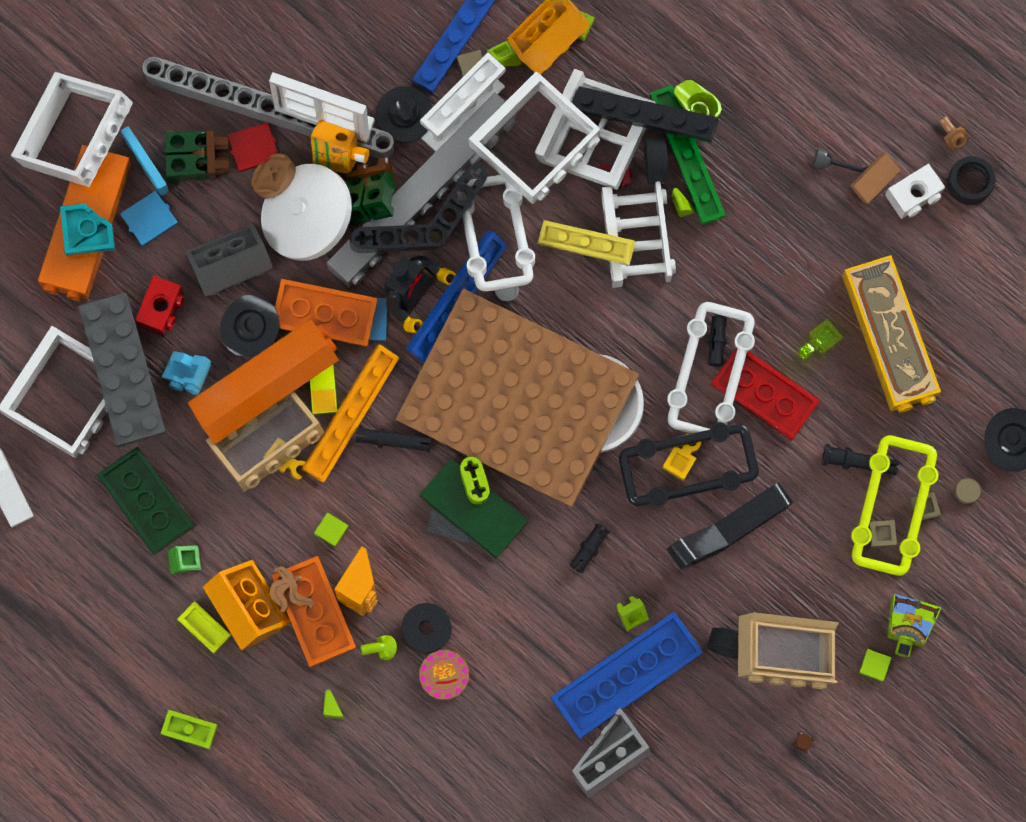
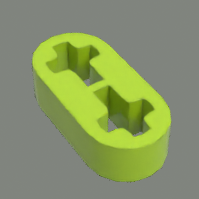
(480, 479)

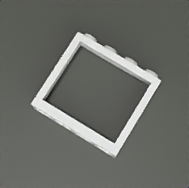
(509, 109)
(46, 116)
(28, 377)

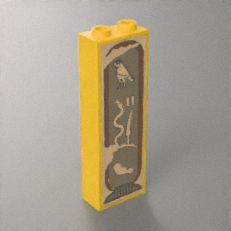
(891, 334)

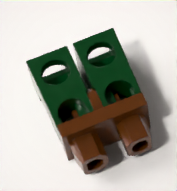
(193, 157)
(371, 191)

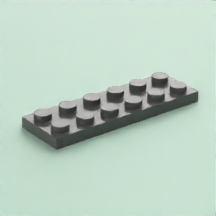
(122, 370)

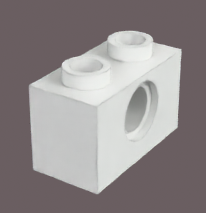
(923, 180)

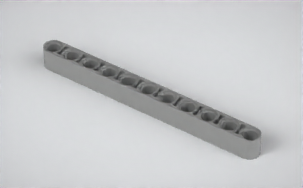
(236, 93)

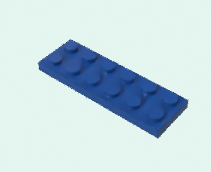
(626, 675)

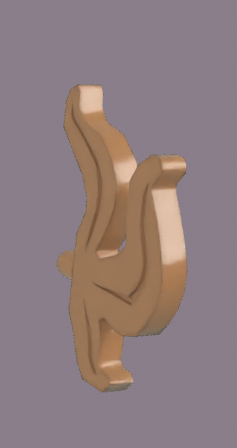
(280, 586)

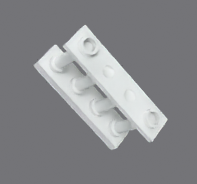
(462, 101)
(614, 224)

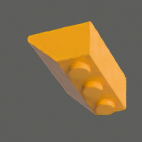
(548, 33)
(357, 586)
(245, 604)

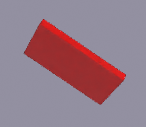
(768, 395)

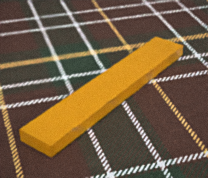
(350, 413)

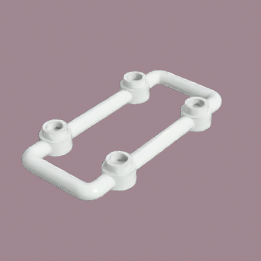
(524, 256)
(697, 329)

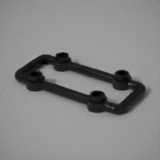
(658, 496)

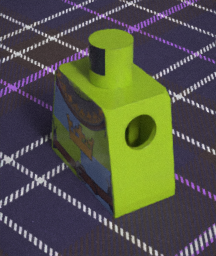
(910, 623)

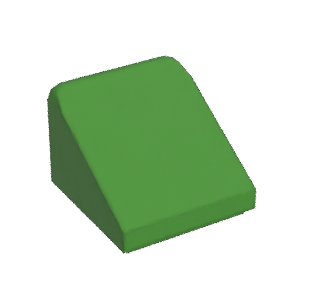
(184, 559)

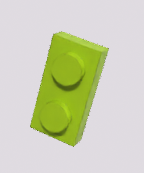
(189, 729)

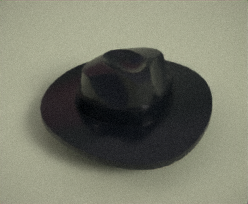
(401, 113)
(249, 325)
(1007, 439)

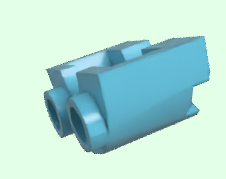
(186, 372)

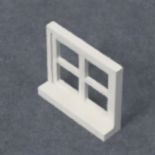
(316, 104)
(559, 126)

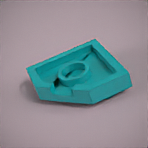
(85, 231)

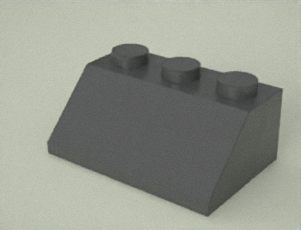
(229, 260)

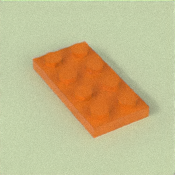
(342, 314)
(323, 628)

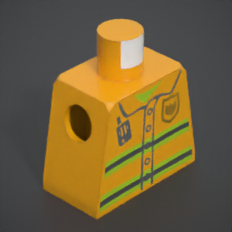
(336, 147)

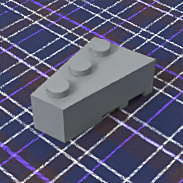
(611, 755)

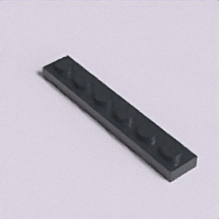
(646, 114)

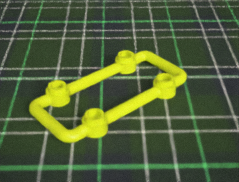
(926, 476)

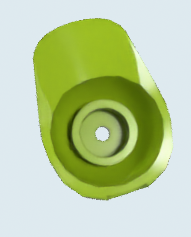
(697, 99)

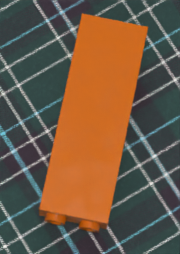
(76, 273)
(264, 380)

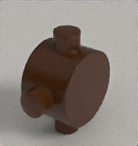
(803, 742)

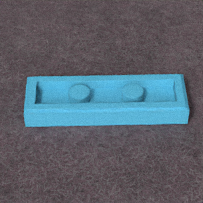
(144, 161)

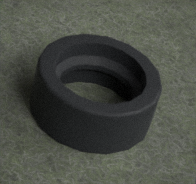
(656, 160)
(976, 163)
(724, 642)

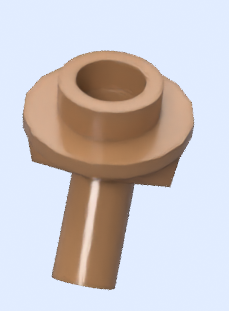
(955, 136)

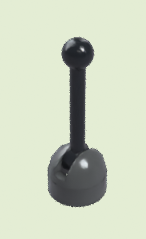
(823, 159)

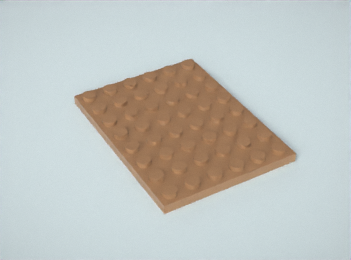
(517, 397)

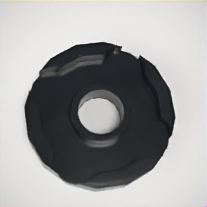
(426, 613)

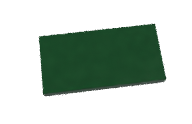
(145, 500)
(488, 524)

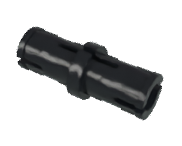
(717, 341)
(589, 548)

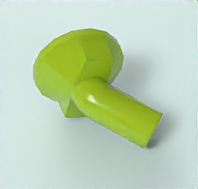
(385, 646)

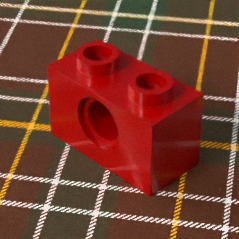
(158, 292)

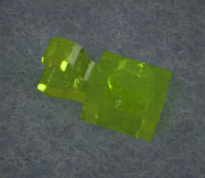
(822, 338)

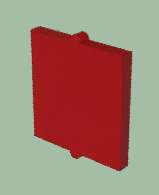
(252, 146)

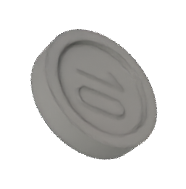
(507, 294)

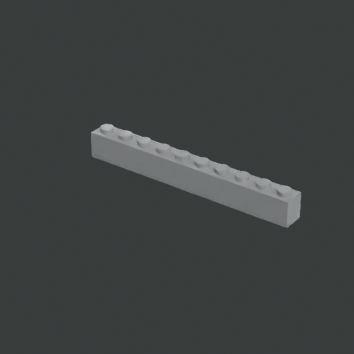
(421, 191)

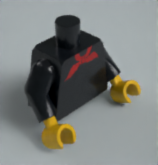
(408, 284)

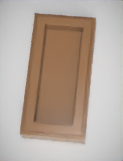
(875, 178)

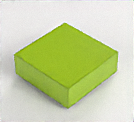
(331, 529)
(875, 665)

